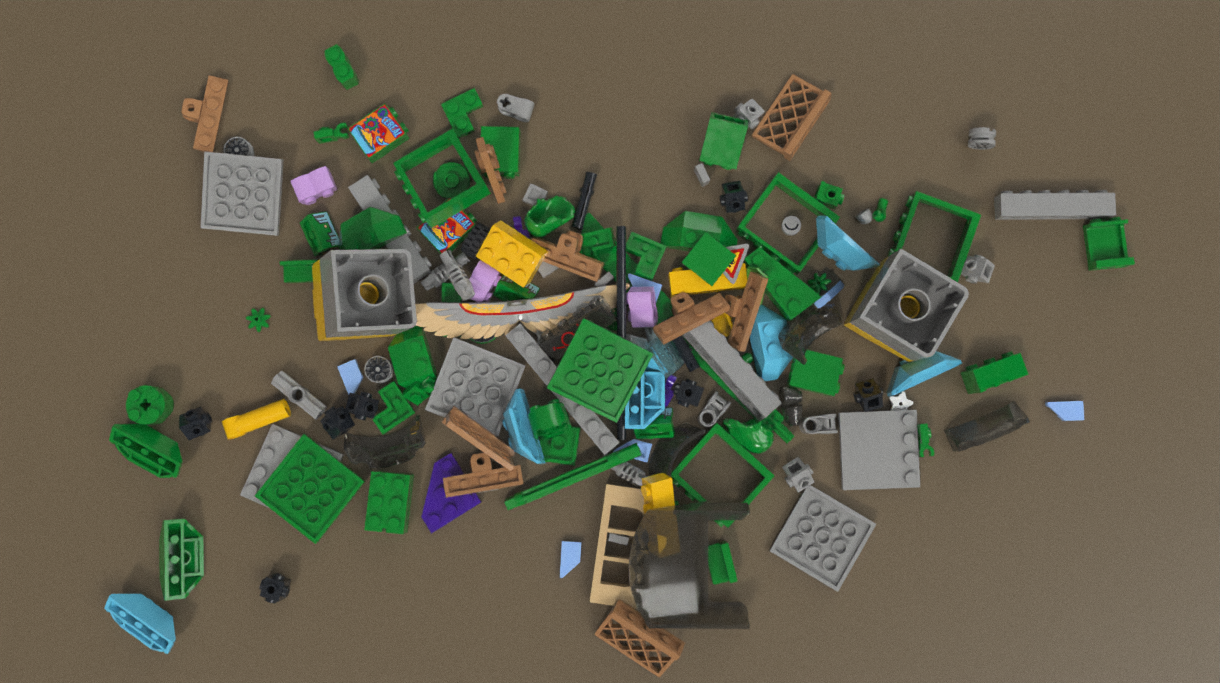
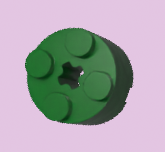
(138, 405)
(548, 419)

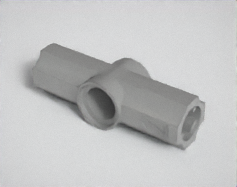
(308, 401)

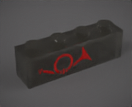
(557, 340)

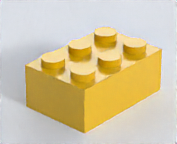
(511, 253)

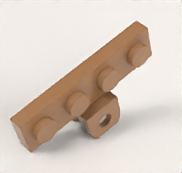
(207, 113)
(488, 163)
(567, 256)
(745, 310)
(689, 316)
(481, 478)

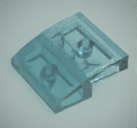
(665, 356)

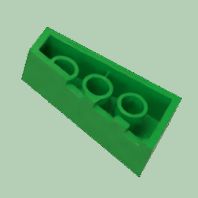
(783, 287)

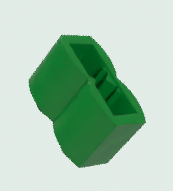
(341, 67)

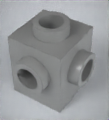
(744, 112)
(977, 269)
(798, 474)

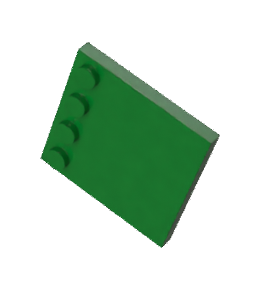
(599, 370)
(310, 488)

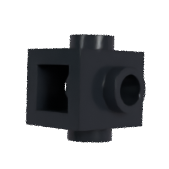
(733, 197)
(695, 393)
(868, 395)
(362, 405)
(337, 422)
(195, 423)
(280, 585)

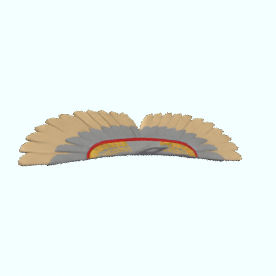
(497, 318)

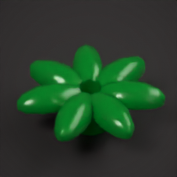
(819, 283)
(261, 319)

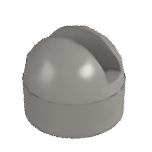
(864, 216)

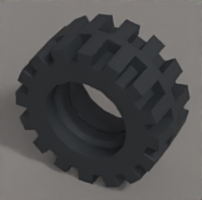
(475, 240)

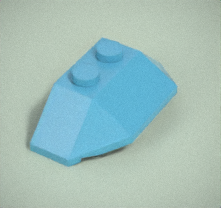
(841, 247)
(767, 353)
(918, 371)
(647, 399)
(519, 428)
(143, 620)

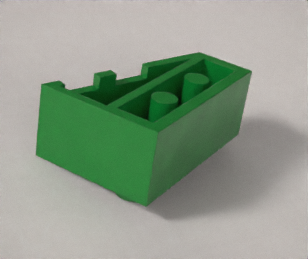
(994, 372)

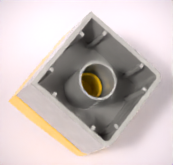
(363, 294)
(907, 307)

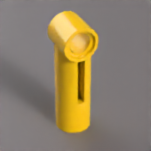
(241, 424)

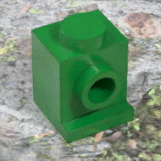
(822, 195)

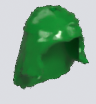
(548, 215)
(750, 434)

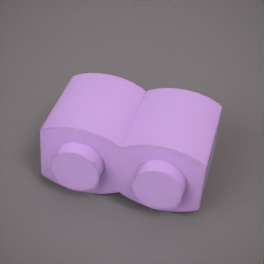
(314, 185)
(483, 280)
(642, 307)

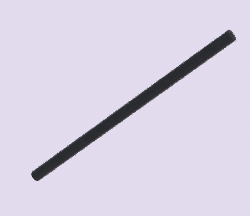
(621, 304)

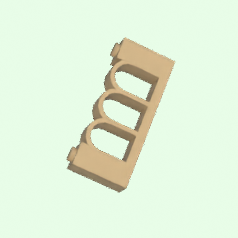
(608, 592)

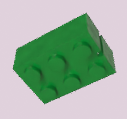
(389, 502)

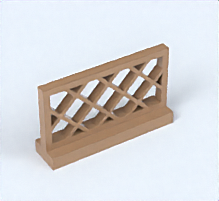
(807, 120)
(480, 437)
(658, 637)

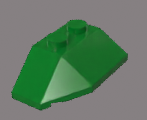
(690, 227)
(370, 230)
(412, 357)
(147, 449)
(180, 558)

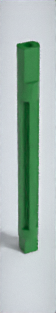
(573, 476)

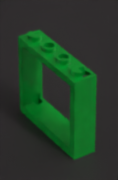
(801, 197)
(455, 204)
(965, 239)
(739, 449)

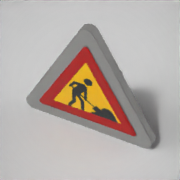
(734, 268)

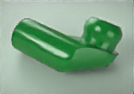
(879, 214)

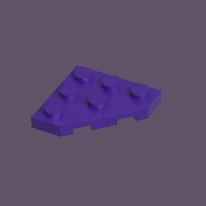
(441, 510)

